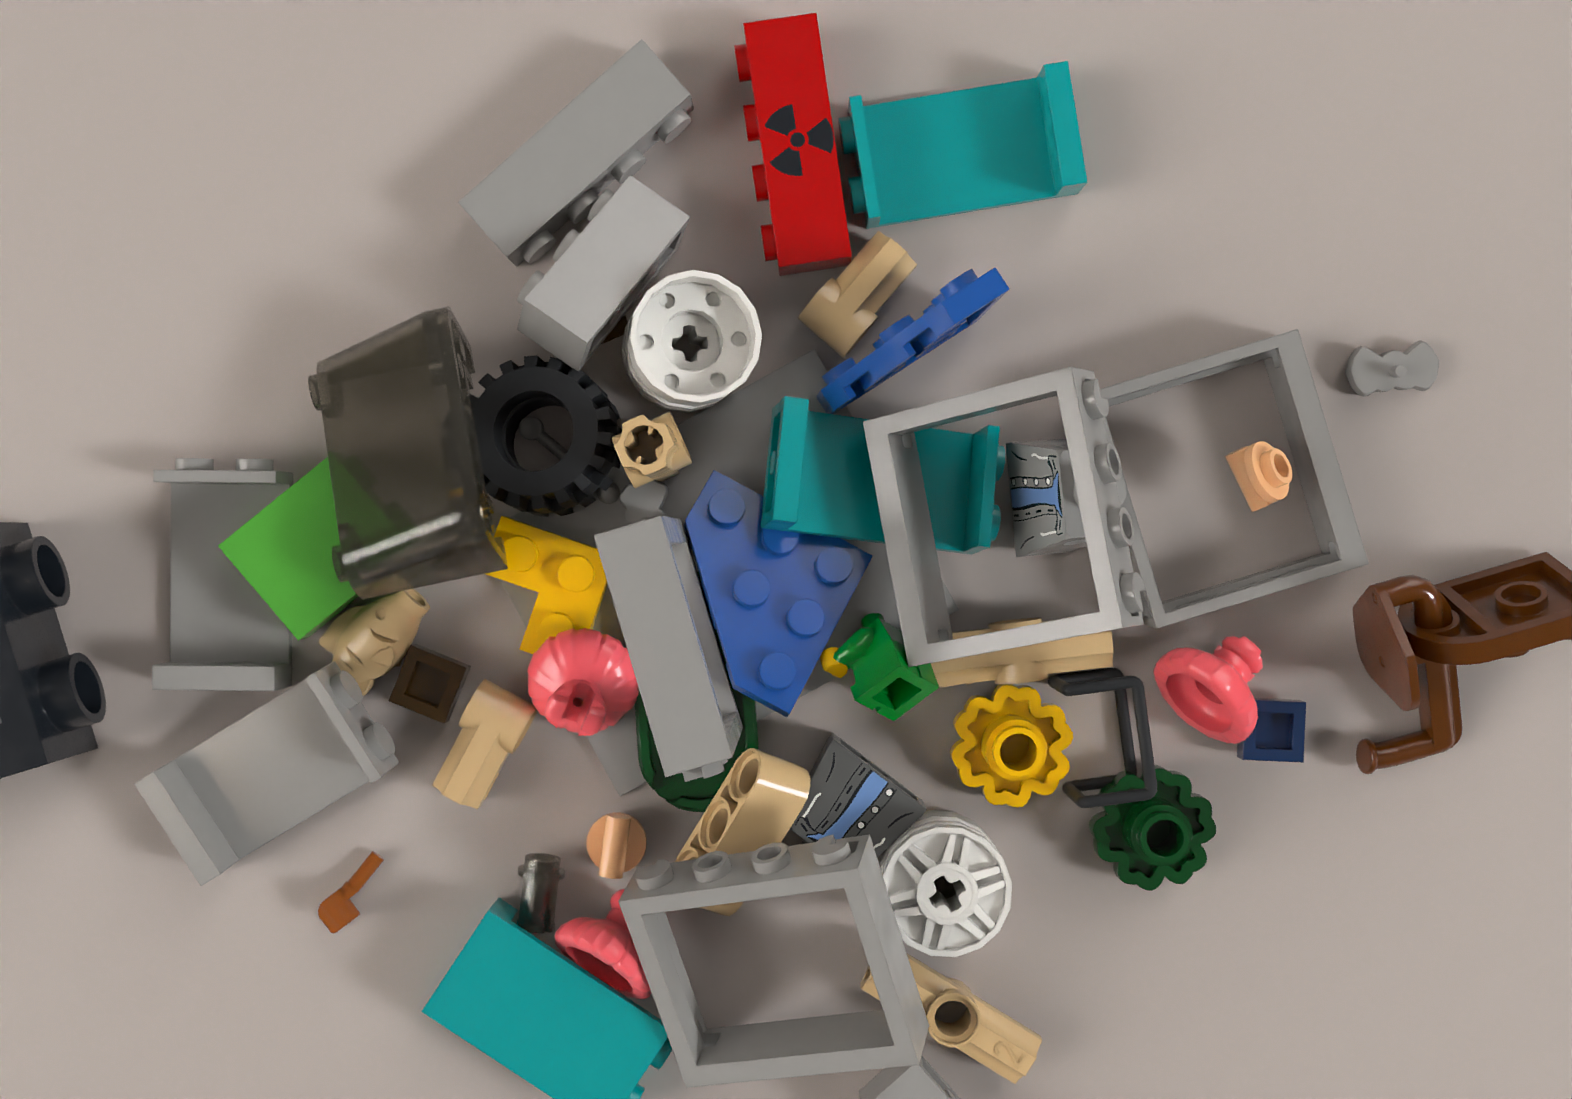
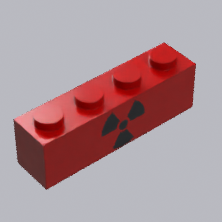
(796, 144)

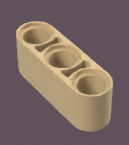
(749, 810)

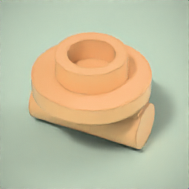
(1261, 473)
(616, 844)

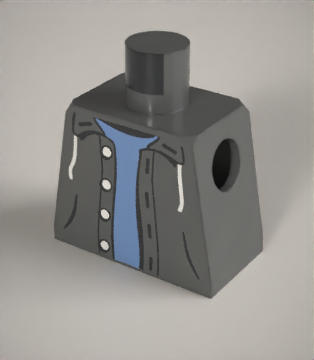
(855, 799)

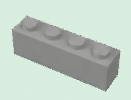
(579, 155)

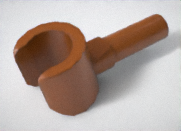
(338, 909)

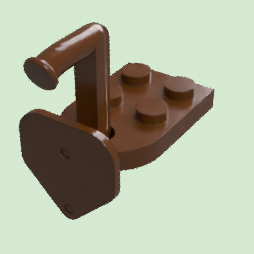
(1450, 625)

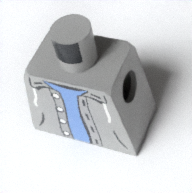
(1045, 498)

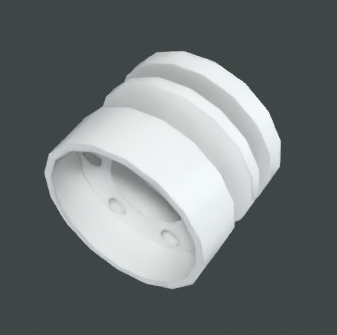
(714, 317)
(967, 857)

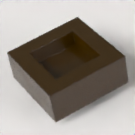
(429, 683)

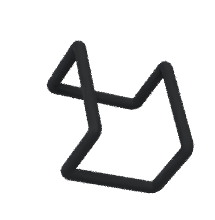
(1102, 681)

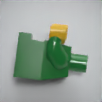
(880, 668)

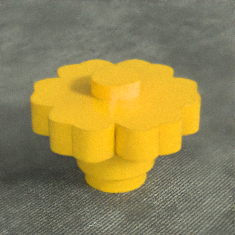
(1011, 745)

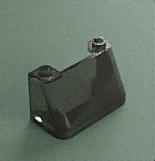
(406, 458)

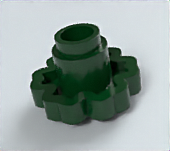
(1156, 834)

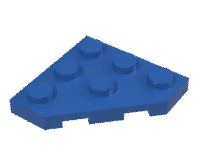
(906, 341)
(768, 591)

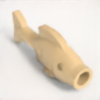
(375, 636)

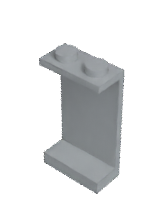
(218, 622)
(268, 772)

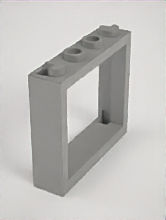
(1315, 466)
(910, 532)
(671, 645)
(787, 1046)

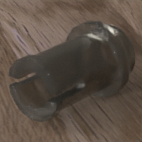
(539, 892)

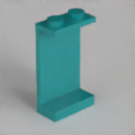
(964, 149)
(825, 483)
(546, 1015)

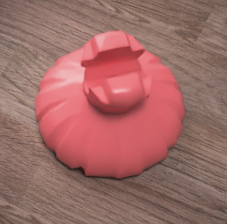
(587, 668)
(1212, 688)
(605, 950)

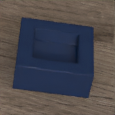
(1278, 732)

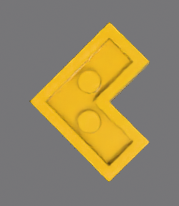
(563, 573)

